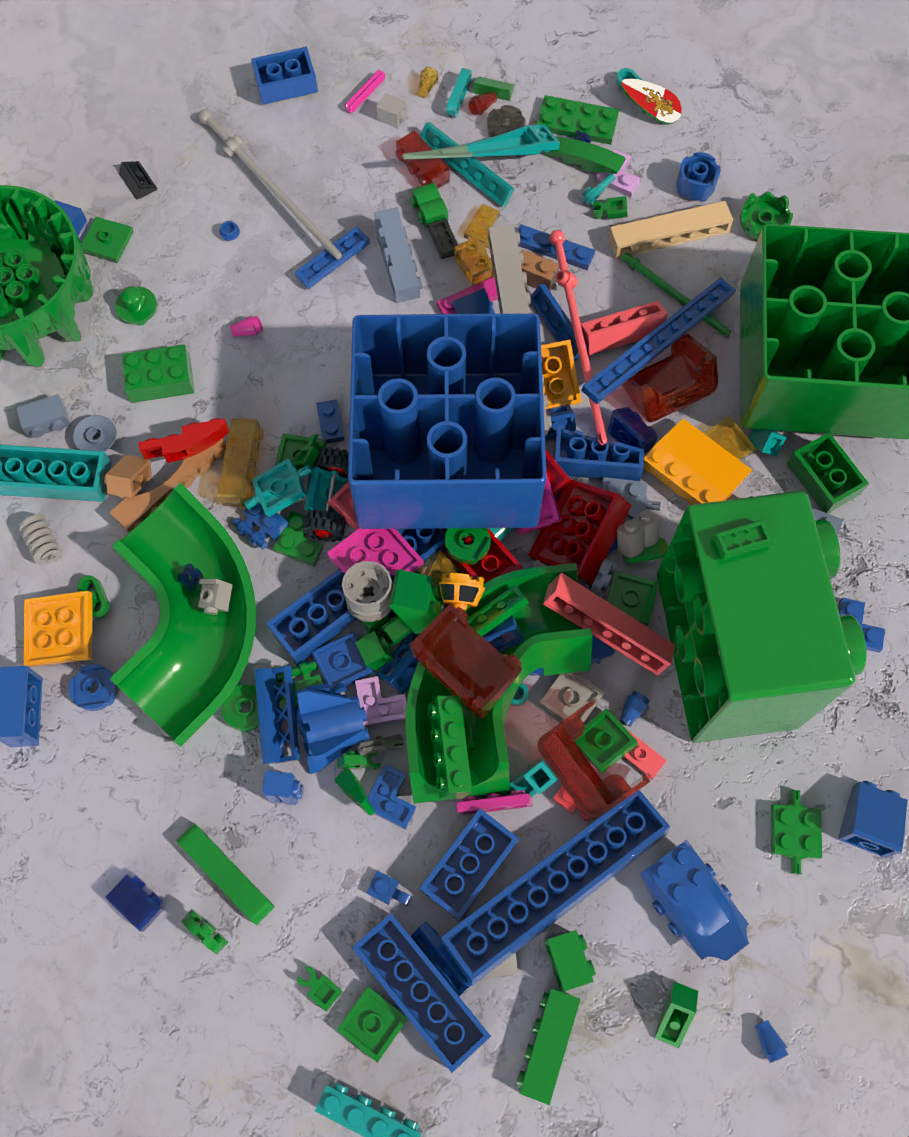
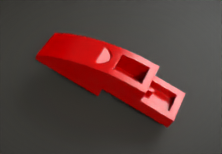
(193, 440)

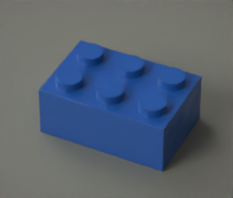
(284, 75)
(20, 706)

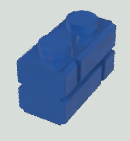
(282, 788)

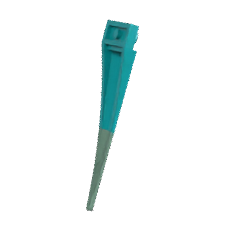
(521, 141)

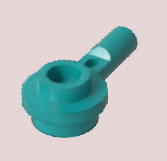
(591, 194)

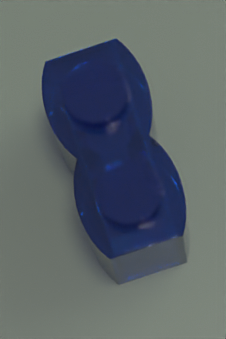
(135, 902)

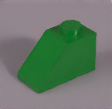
(677, 1014)

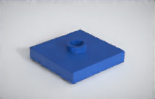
(341, 661)

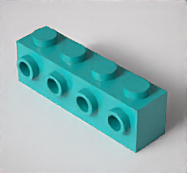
(362, 1116)

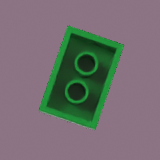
(158, 373)
(827, 473)

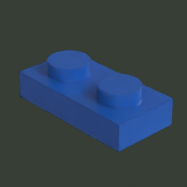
(330, 421)

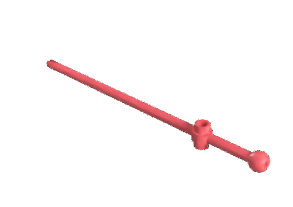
(568, 282)

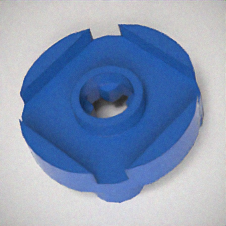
(104, 694)

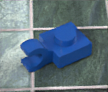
(385, 889)

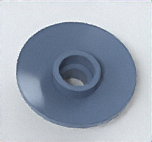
(92, 427)

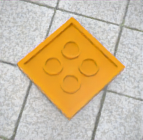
(58, 629)

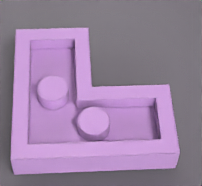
(624, 182)
(379, 709)

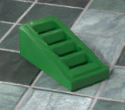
(352, 788)

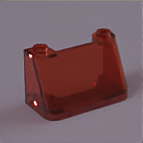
(675, 380)
(465, 661)

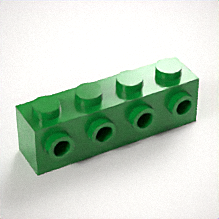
(449, 748)

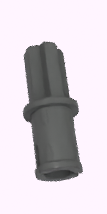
(380, 744)

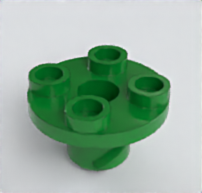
(136, 305)

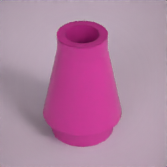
(247, 327)

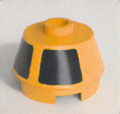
(461, 590)

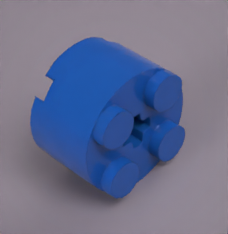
(698, 176)

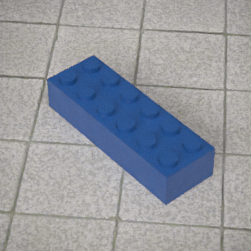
(421, 992)

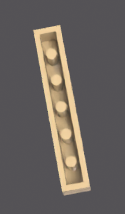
(670, 229)

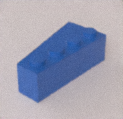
(586, 458)

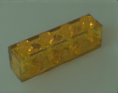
(240, 462)

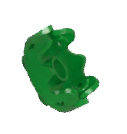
(768, 206)

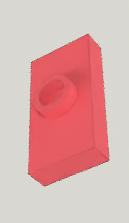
(645, 758)

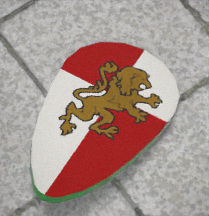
(653, 100)

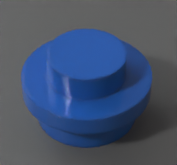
(229, 230)

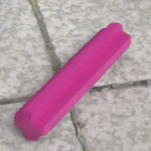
(363, 93)

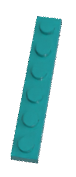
(469, 167)

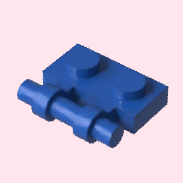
(269, 525)

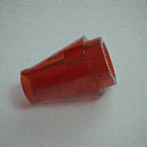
(480, 103)

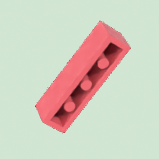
(622, 327)

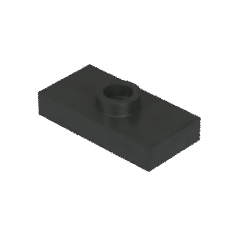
(442, 237)

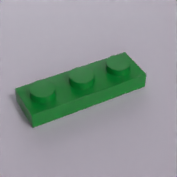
(497, 611)

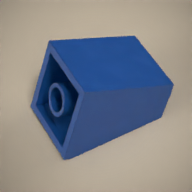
(874, 820)

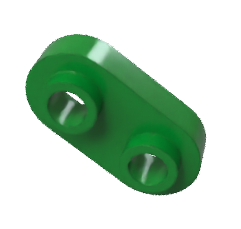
(98, 595)

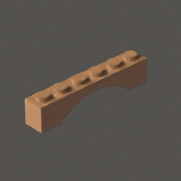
(134, 510)

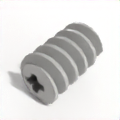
(40, 539)

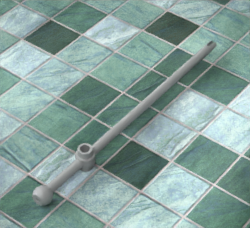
(233, 146)

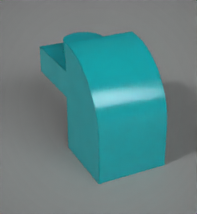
(534, 779)

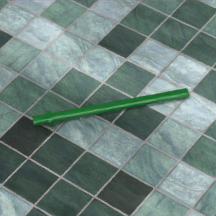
(635, 264)

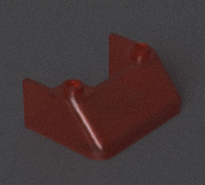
(577, 774)

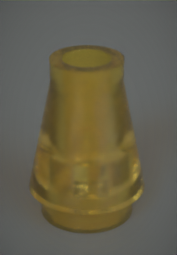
(427, 80)

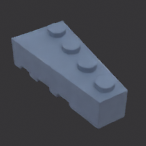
(397, 255)

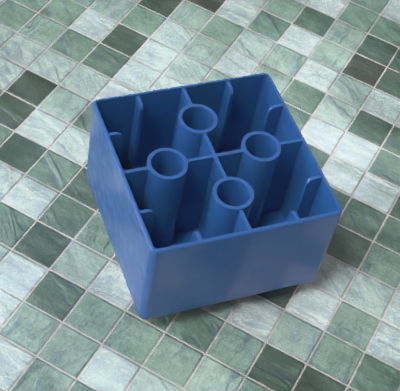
(446, 421)

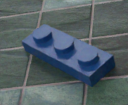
(431, 945)

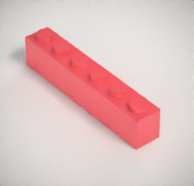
(609, 624)

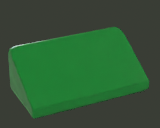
(485, 85)
(653, 552)

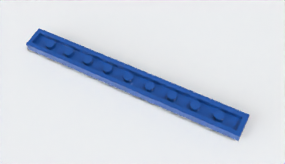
(657, 341)

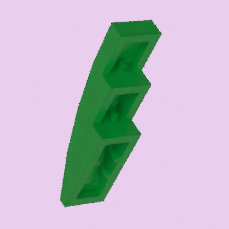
(589, 156)

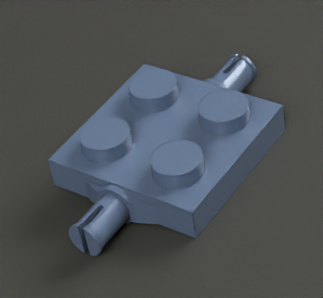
(633, 492)

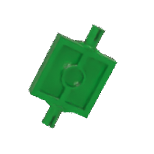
(796, 832)

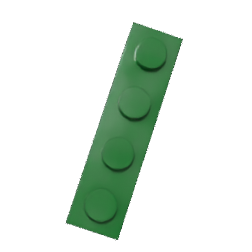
(549, 1046)

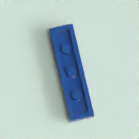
(539, 242)
(326, 263)
(554, 317)

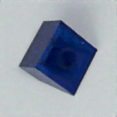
(629, 429)

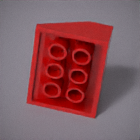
(586, 529)

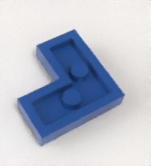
(873, 635)
(384, 798)

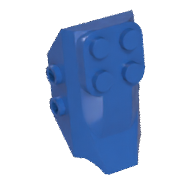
(696, 904)

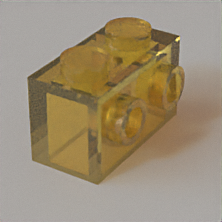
(474, 261)

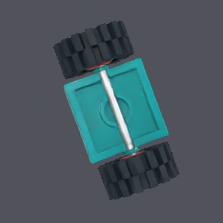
(324, 483)

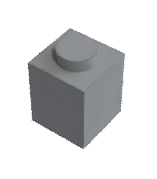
(391, 110)

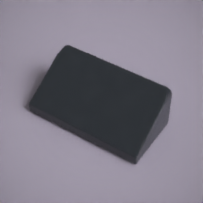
(136, 179)

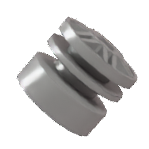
(365, 580)

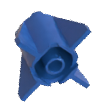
(328, 726)

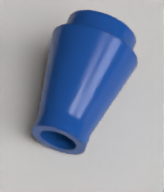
(634, 708)
(771, 1043)

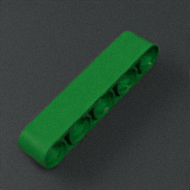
(225, 874)

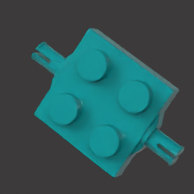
(278, 487)

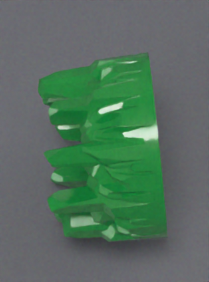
(39, 273)

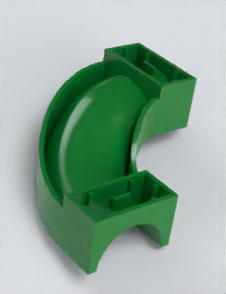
(548, 644)
(192, 655)

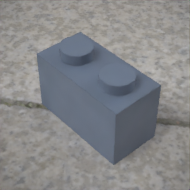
(43, 416)

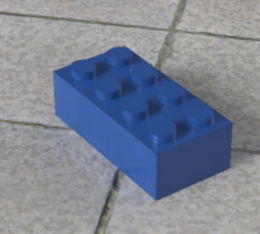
(469, 864)

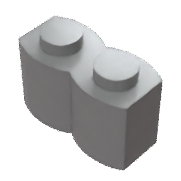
(638, 534)

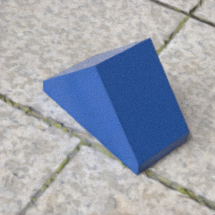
(75, 215)

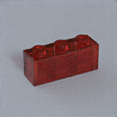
(426, 170)

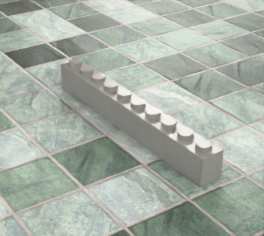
(510, 279)

